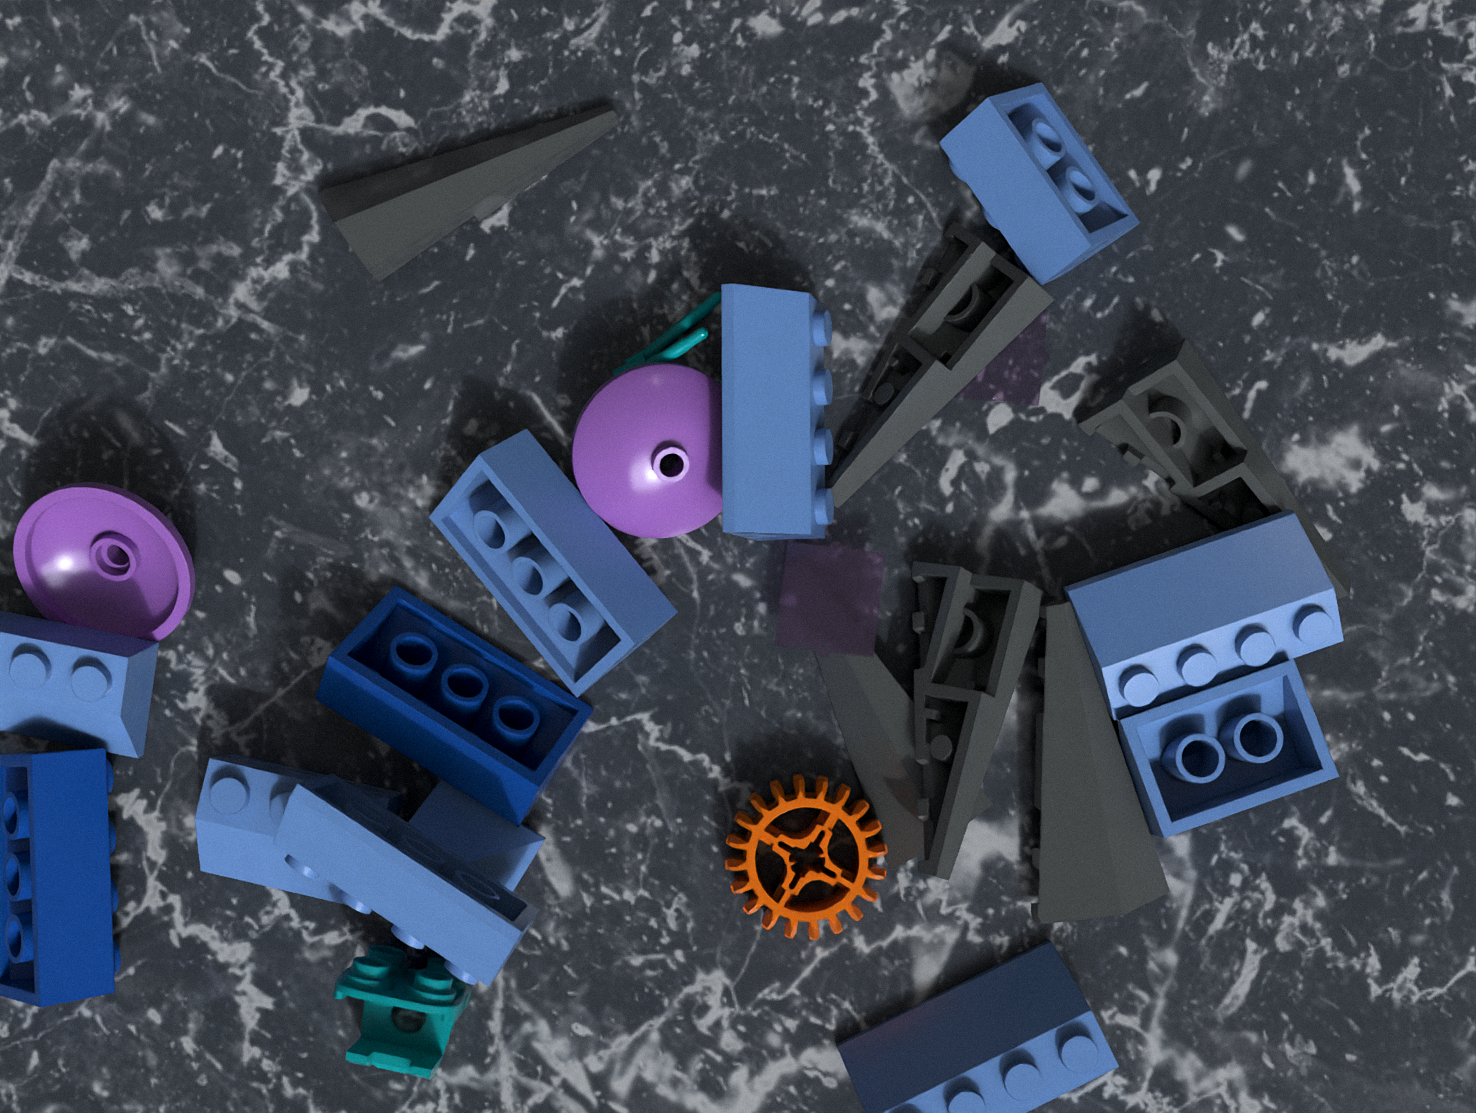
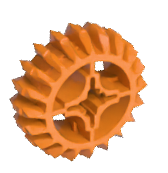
(790, 884)

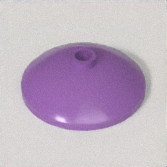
(627, 433)
(80, 576)

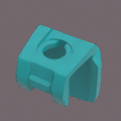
(388, 982)

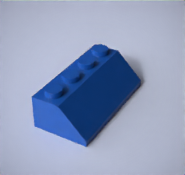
(453, 703)
(56, 876)

